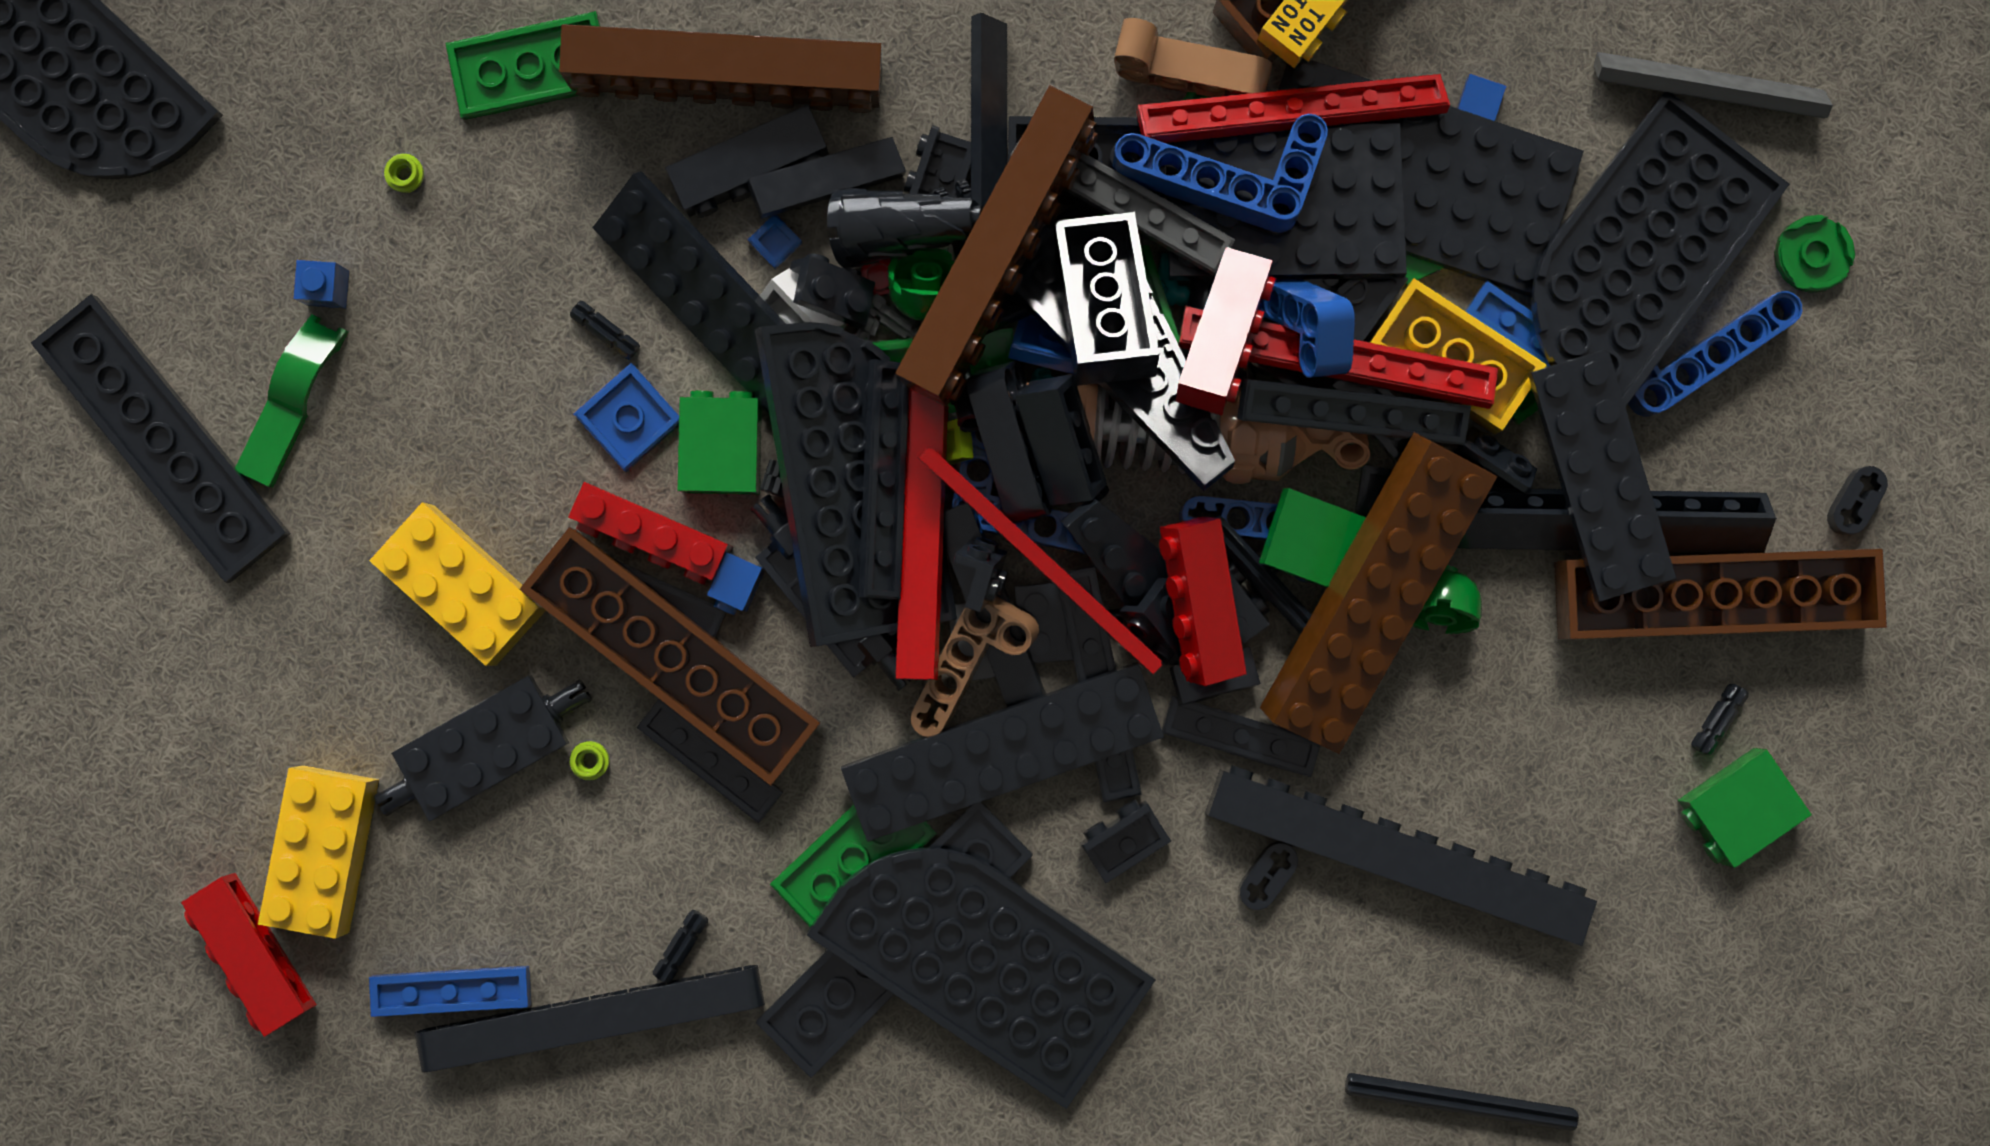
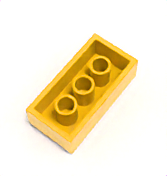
(1437, 327)
(457, 584)
(318, 852)

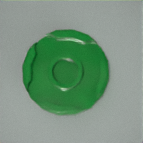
(1804, 262)

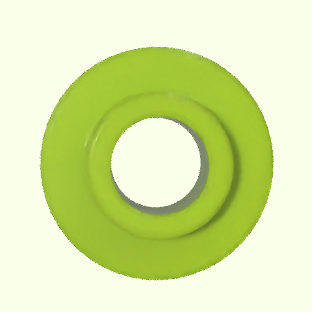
(395, 165)
(577, 763)

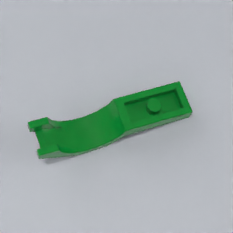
(287, 401)

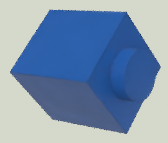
(321, 284)
(735, 584)

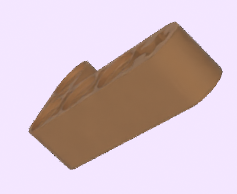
(1186, 65)
(964, 667)

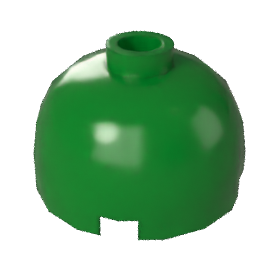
(917, 280)
(1452, 603)

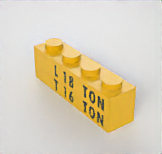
(1297, 26)

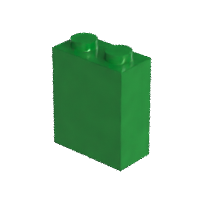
(719, 443)
(1743, 808)

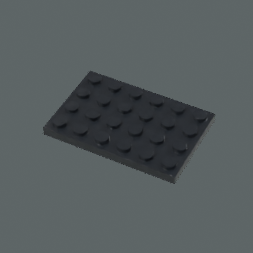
(1349, 217)

